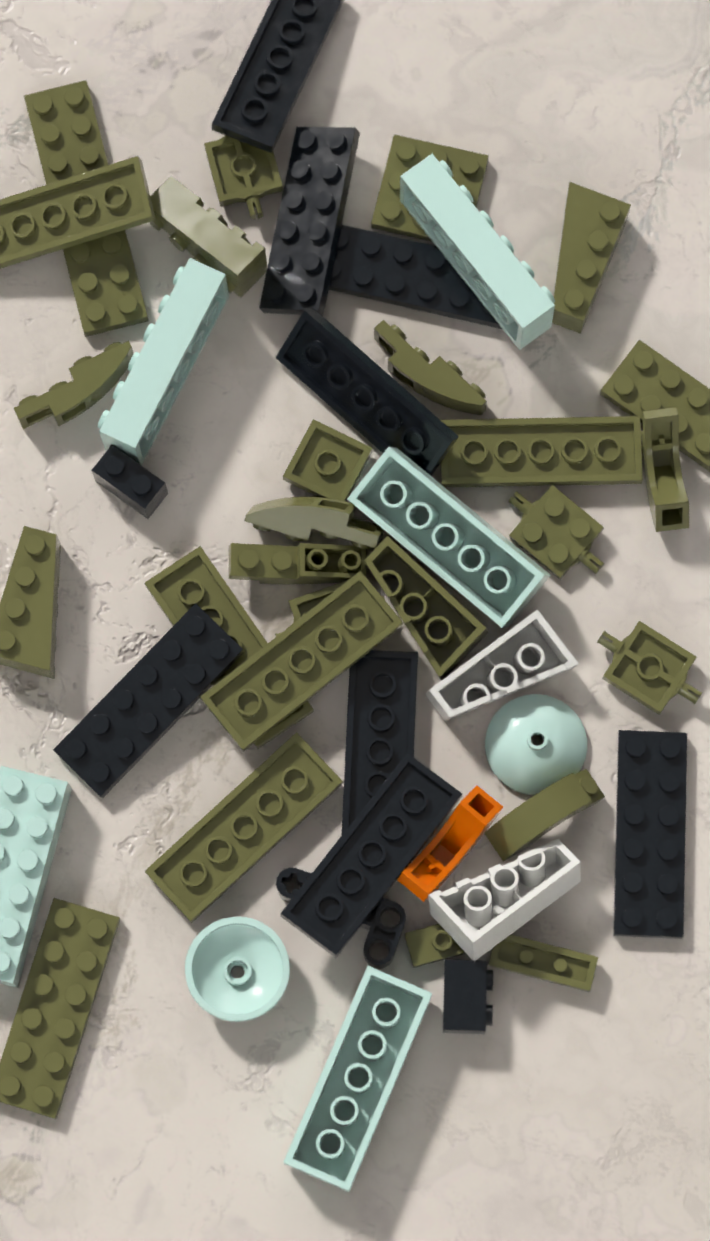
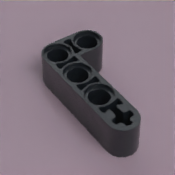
(377, 931)

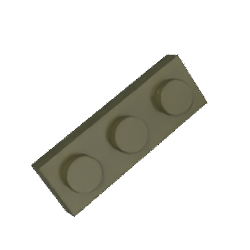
(544, 962)

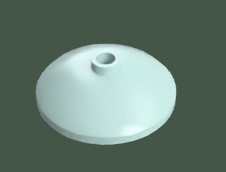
(528, 766)
(230, 945)

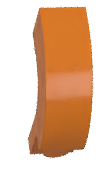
(451, 844)

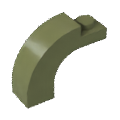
(663, 470)
(543, 812)

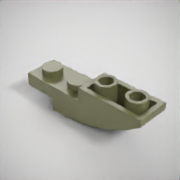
(91, 381)
(435, 381)
(303, 515)
(295, 564)

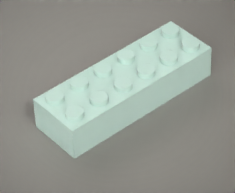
(477, 250)
(164, 360)
(448, 537)
(29, 832)
(358, 1079)

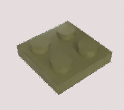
(327, 462)

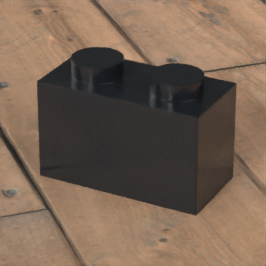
(130, 481)
(465, 997)

